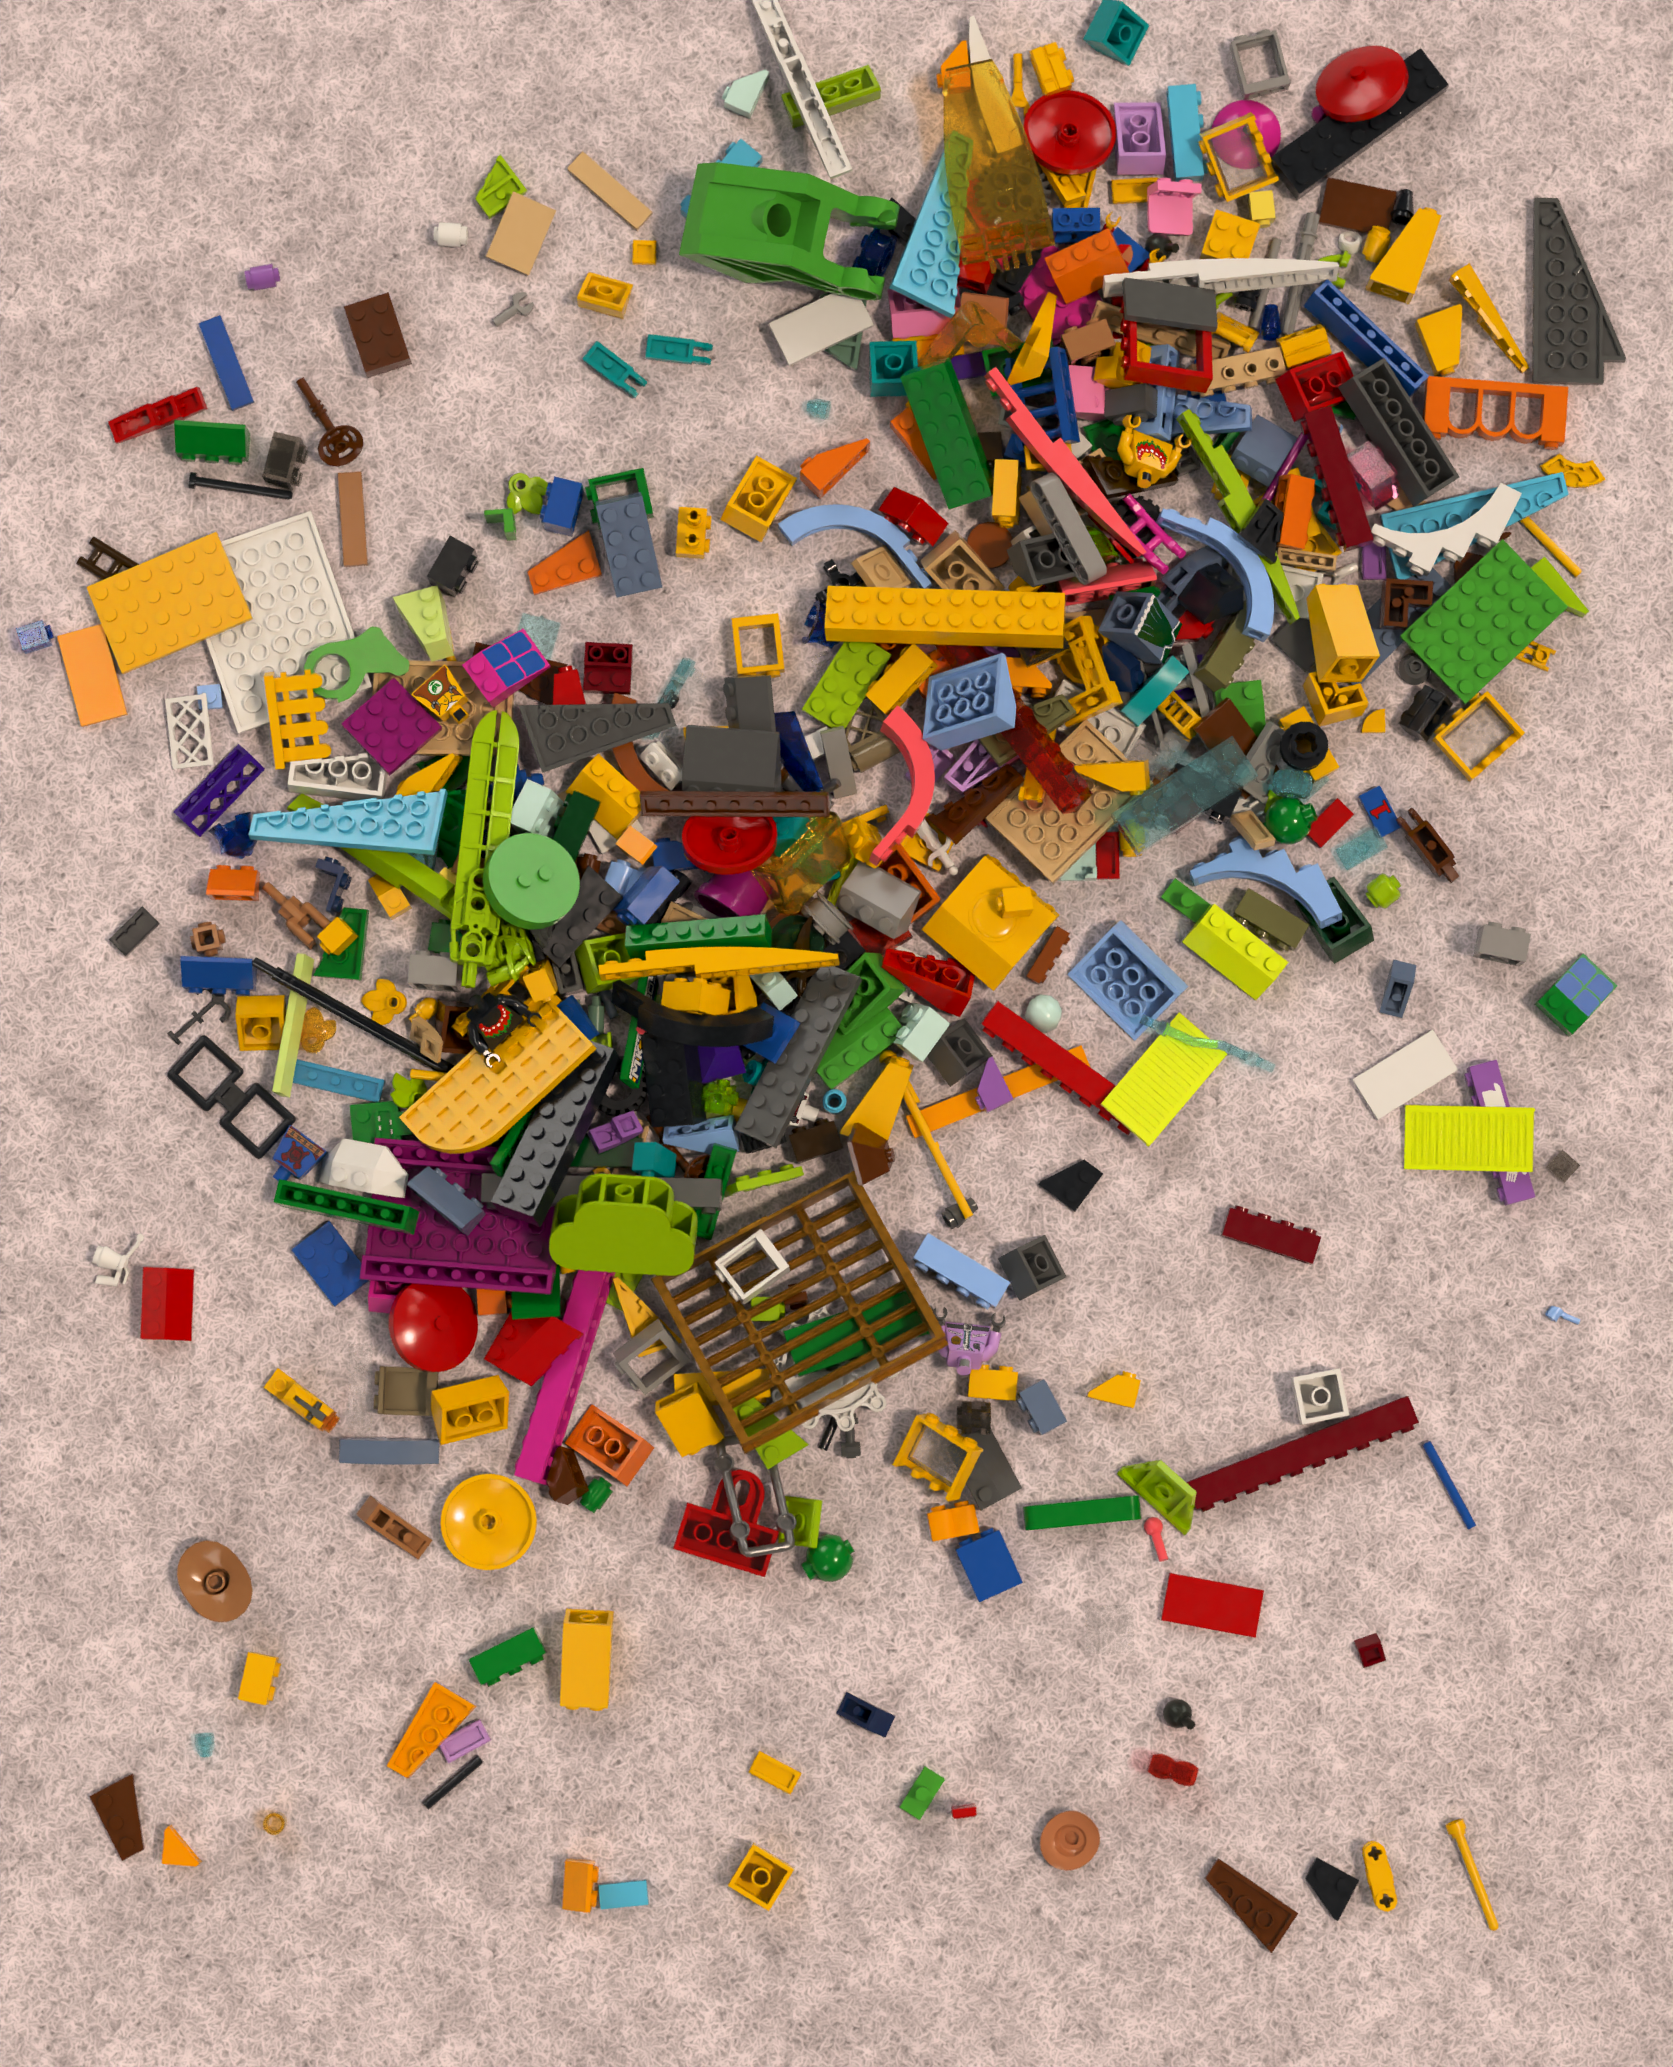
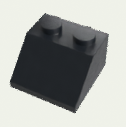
(1212, 594)

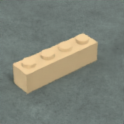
(1307, 559)

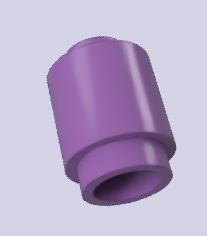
(262, 277)

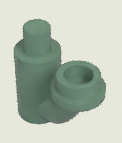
(596, 1013)

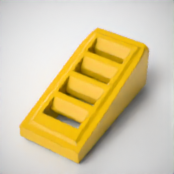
(1186, 725)

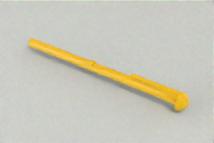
(911, 1098)

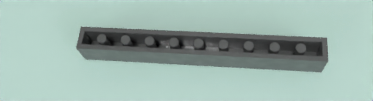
(696, 1192)

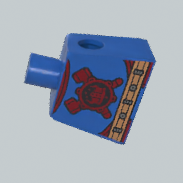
(296, 1155)

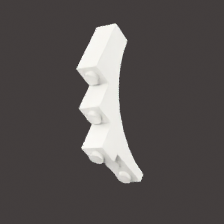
(1453, 542)

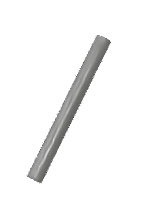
(1261, 300)

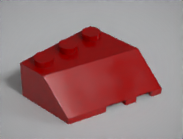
(530, 1346)

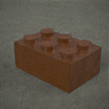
(377, 335)

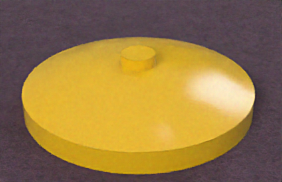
(488, 1522)

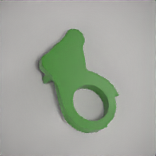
(365, 654)

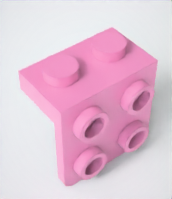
(1171, 206)

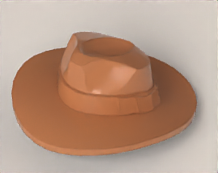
(1069, 1840)

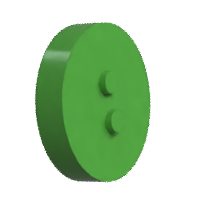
(531, 881)

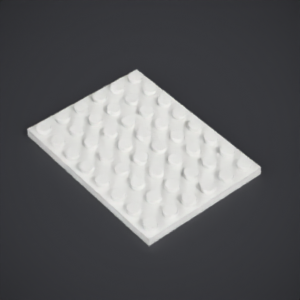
(292, 611)

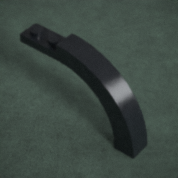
(690, 1028)

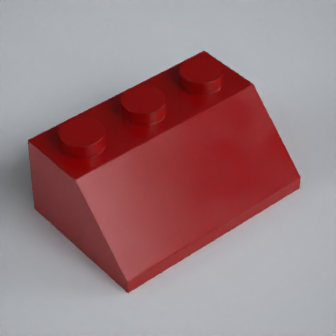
(167, 1304)

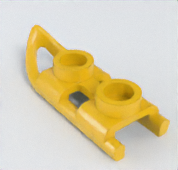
(1539, 655)

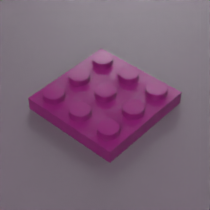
(391, 726)

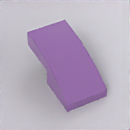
(618, 1131)

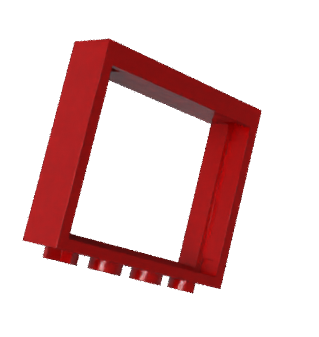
(1165, 375)

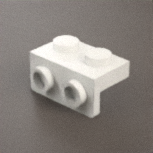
(663, 764)

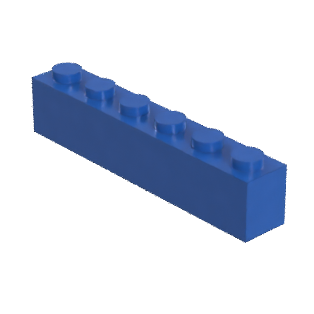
(1362, 335)

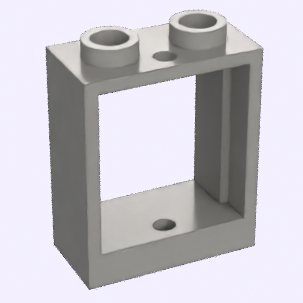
(1267, 86)
(641, 1342)

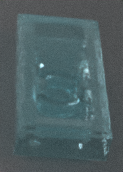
(1361, 848)

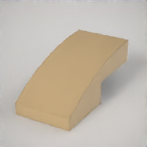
(427, 1037)

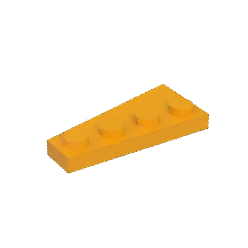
(433, 1723)

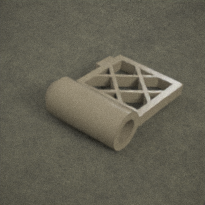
(872, 749)

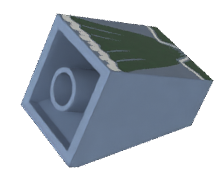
(1141, 626)

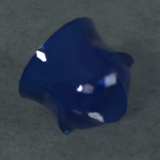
(816, 621)
(234, 836)

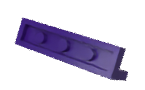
(214, 784)

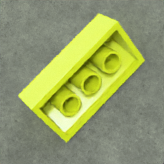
(1234, 951)

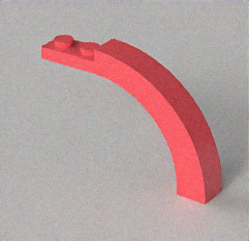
(916, 752)

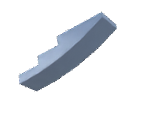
(388, 1451)

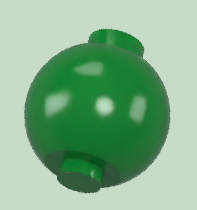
(1289, 820)
(830, 1559)

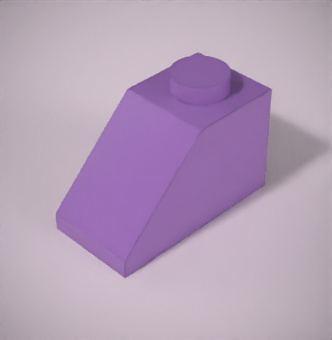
(992, 1088)

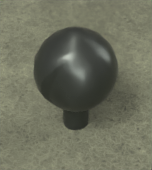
(1163, 242)
(1178, 1714)

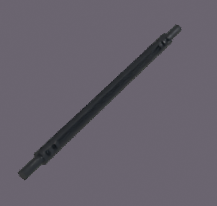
(350, 1015)

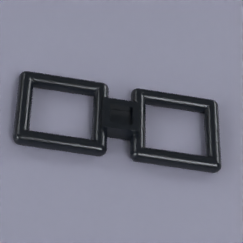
(231, 1096)

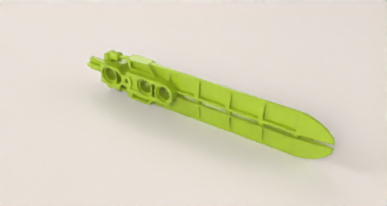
(468, 869)

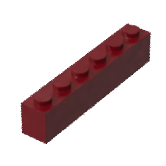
(1337, 479)

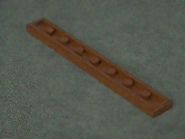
(735, 804)

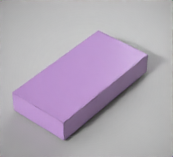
(464, 1741)

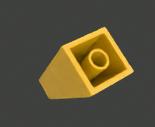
(1404, 262)
(1340, 633)
(586, 1659)

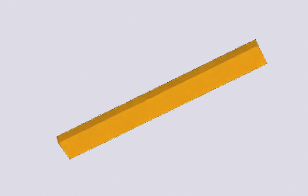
(966, 1105)

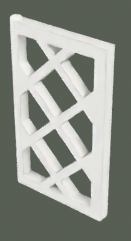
(173, 721)

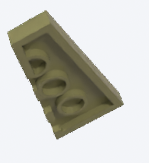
(1049, 713)

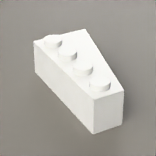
(339, 777)

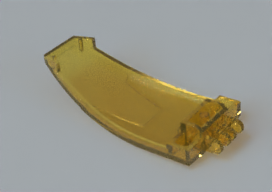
(991, 170)

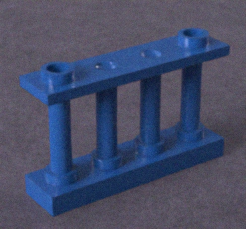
(1062, 388)

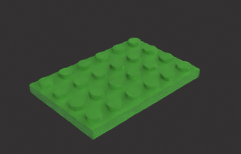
(1483, 621)

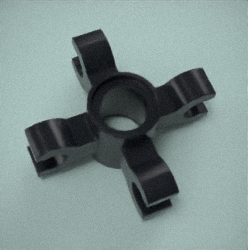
(832, 572)

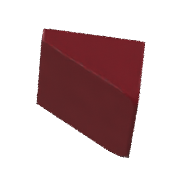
(1370, 1650)

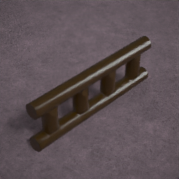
(100, 548)

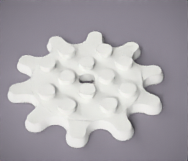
(843, 1408)

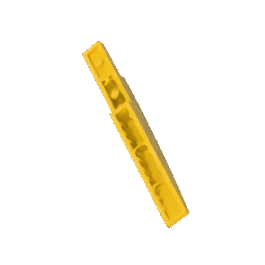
(717, 962)

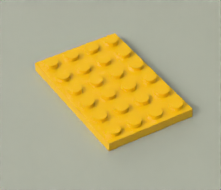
(169, 603)

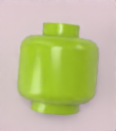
(1383, 891)

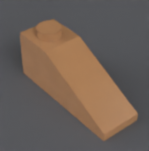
(394, 1527)

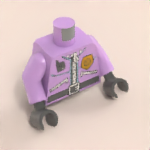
(969, 1343)

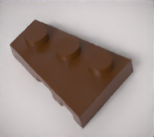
(120, 1815)

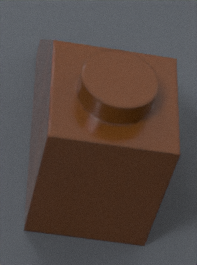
(566, 1477)

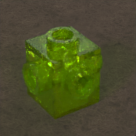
(714, 1103)

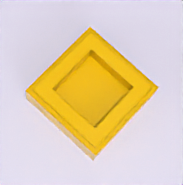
(644, 252)

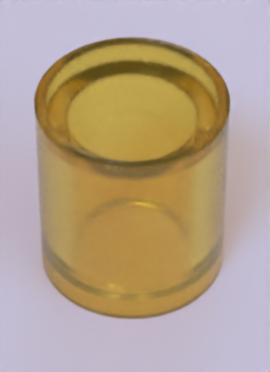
(268, 1829)

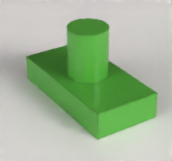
(1185, 900)
(922, 1793)

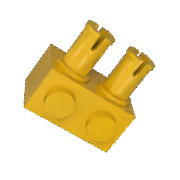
(691, 533)

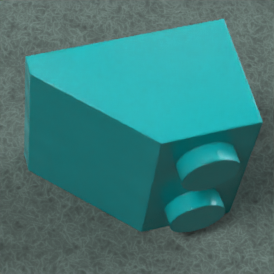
(1116, 31)
(887, 364)
(789, 831)

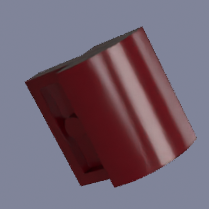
(608, 668)

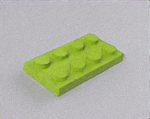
(846, 683)

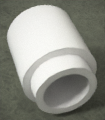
(451, 234)

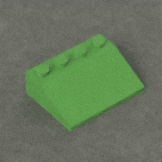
(853, 1051)

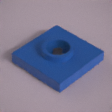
(783, 1031)

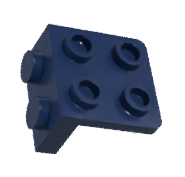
(333, 867)

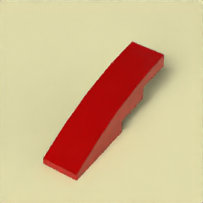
(157, 415)

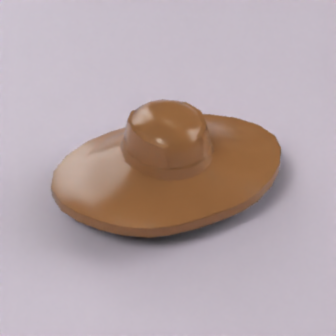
(214, 1581)

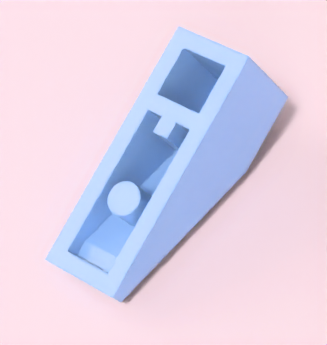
(704, 1134)

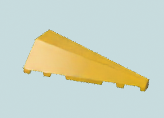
(1472, 290)
(1037, 344)

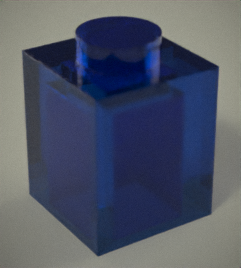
(35, 636)

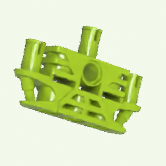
(511, 947)

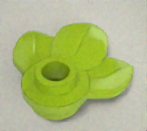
(529, 496)
(407, 1091)

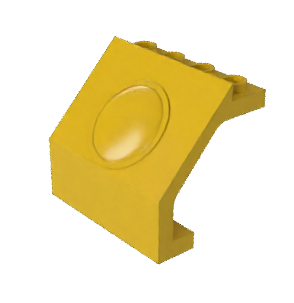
(973, 928)

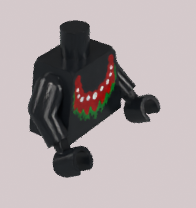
(493, 1020)

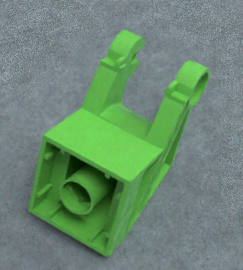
(775, 227)

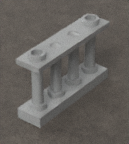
(1199, 703)

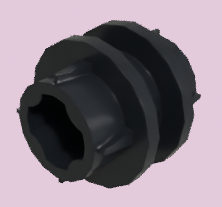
(1298, 732)

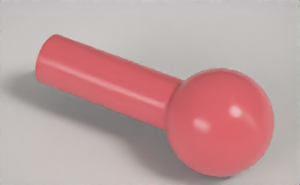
(1153, 1527)

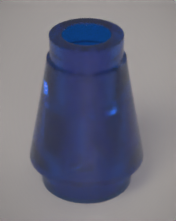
(1270, 324)

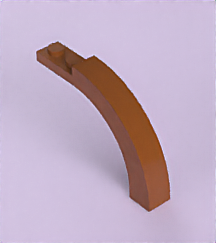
(628, 760)

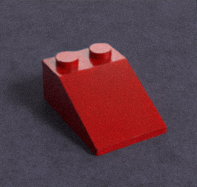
(1314, 385)

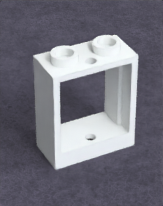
(770, 1251)

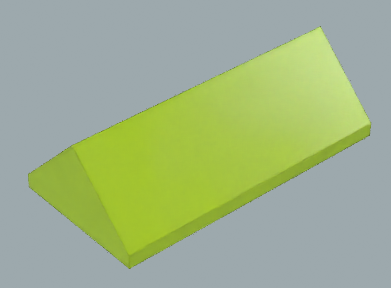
(839, 93)

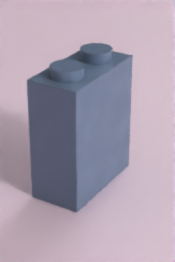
(1263, 450)

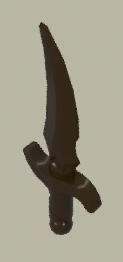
(802, 944)

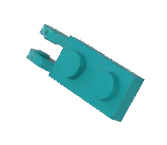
(676, 350)
(613, 368)

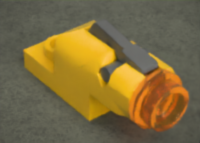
(302, 1401)

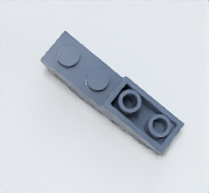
(1182, 573)

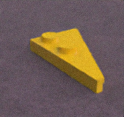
(638, 1315)

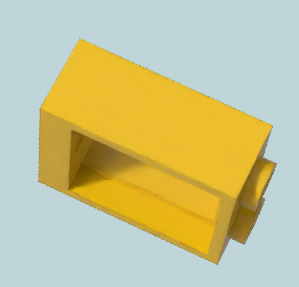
(1006, 492)
(757, 622)

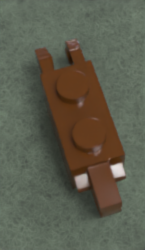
(1429, 846)

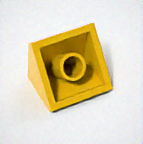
(604, 295)

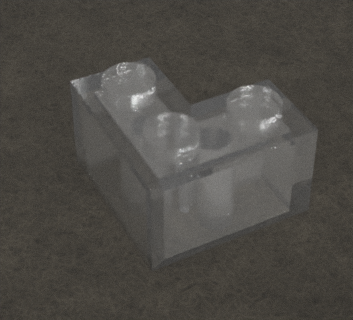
(1161, 758)

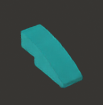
(1154, 690)

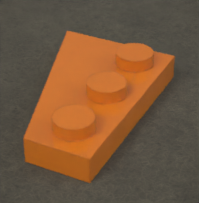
(567, 566)

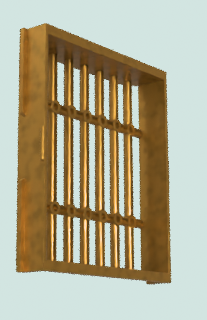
(843, 1290)

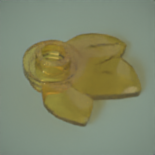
(316, 1027)

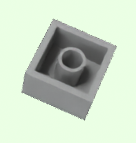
(1502, 944)

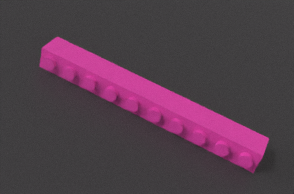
(564, 1378)

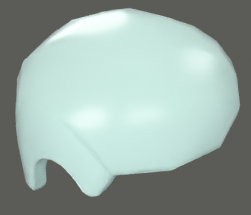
(1043, 1013)

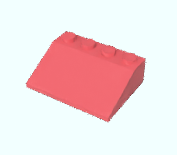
(1118, 578)

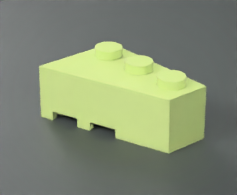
(427, 620)

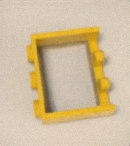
(1237, 157)
(1477, 735)
(938, 1455)

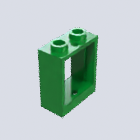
(637, 474)

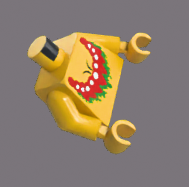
(1146, 456)

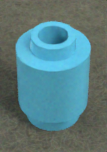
(834, 1093)

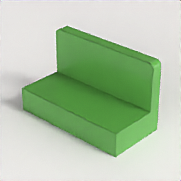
(500, 516)

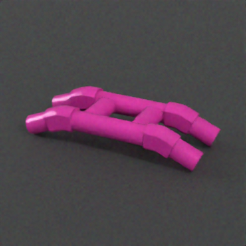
(1161, 535)

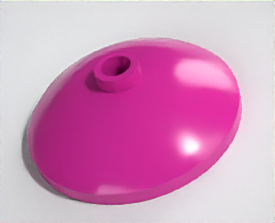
(1265, 120)

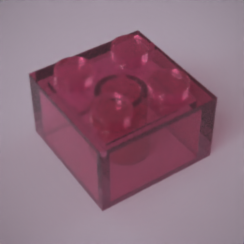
(1374, 475)

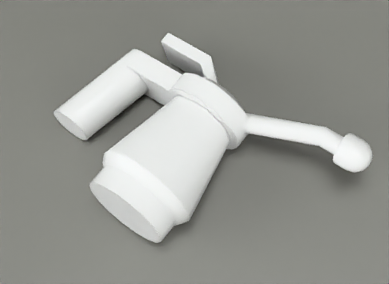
(108, 1258)

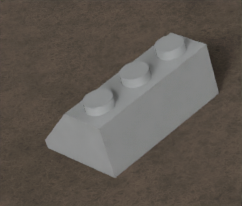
(879, 899)

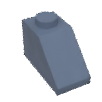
(1398, 988)

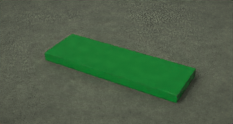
(850, 1327)

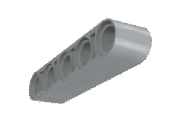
(1068, 528)

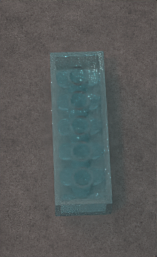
(1184, 796)

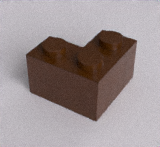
(1398, 596)

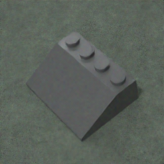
(731, 760)

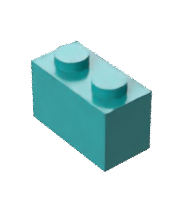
(653, 1160)

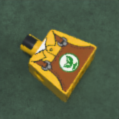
(443, 696)

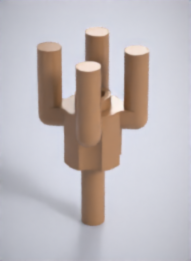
(297, 915)

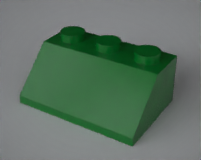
(212, 441)

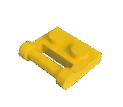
(1236, 332)

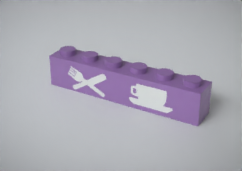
(1490, 1092)

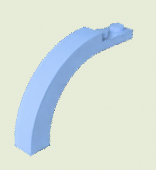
(858, 519)
(1243, 560)

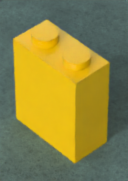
(689, 1420)

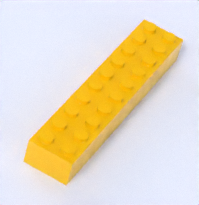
(945, 617)

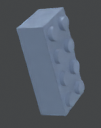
(628, 544)

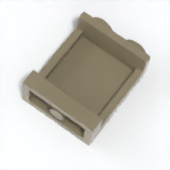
(404, 1391)

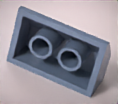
(447, 1199)

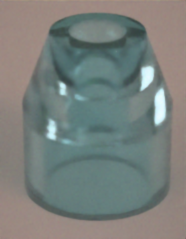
(819, 408)
(204, 1744)

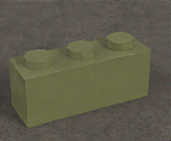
(1270, 920)

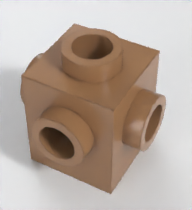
(201, 933)

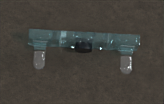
(670, 695)

